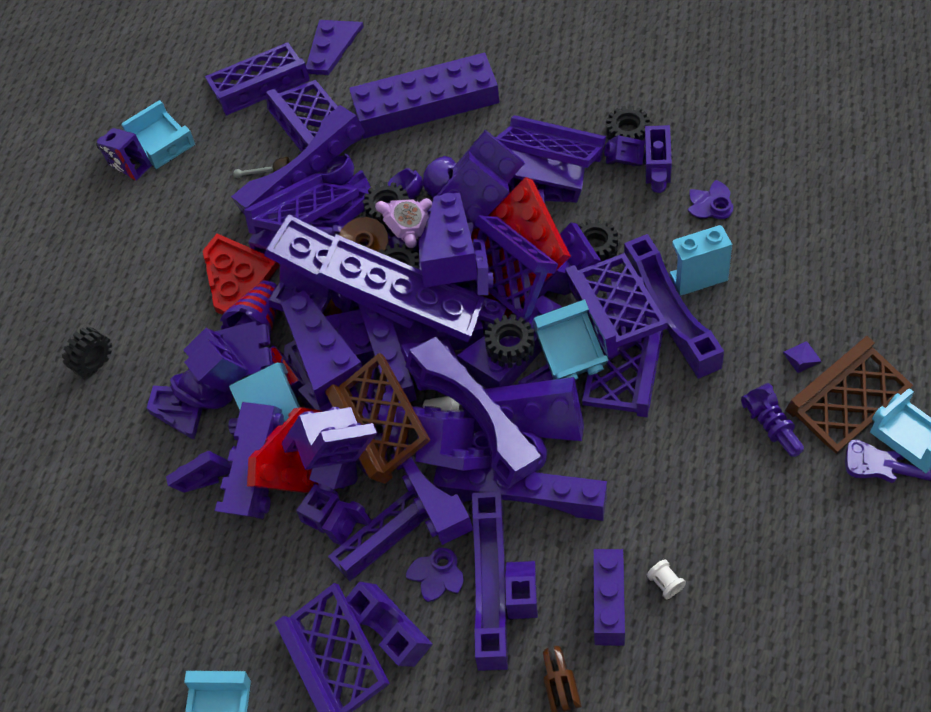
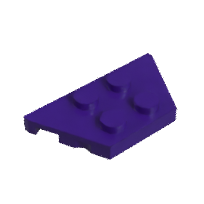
(349, 210)

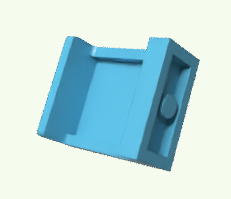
(159, 134)
(701, 260)
(569, 341)
(267, 388)
(905, 430)
(217, 691)

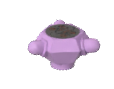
(405, 218)

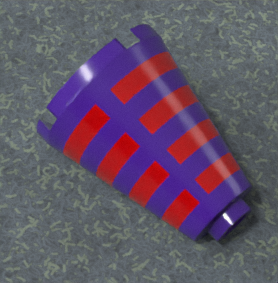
(252, 307)

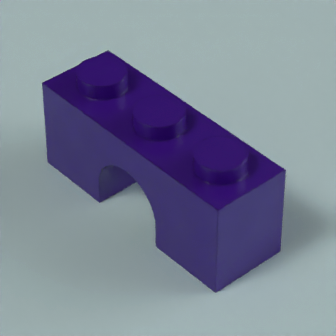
(609, 597)
(401, 638)

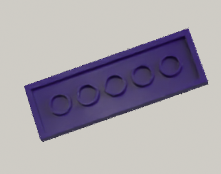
(304, 251)
(400, 288)

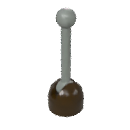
(278, 163)

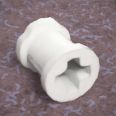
(666, 579)

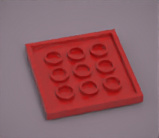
(529, 217)

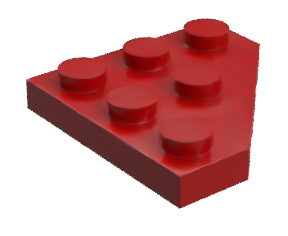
(234, 270)
(276, 469)

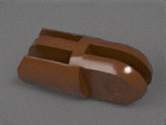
(559, 678)

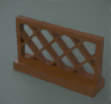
(837, 374)
(374, 457)

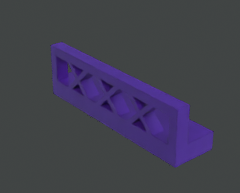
(381, 541)

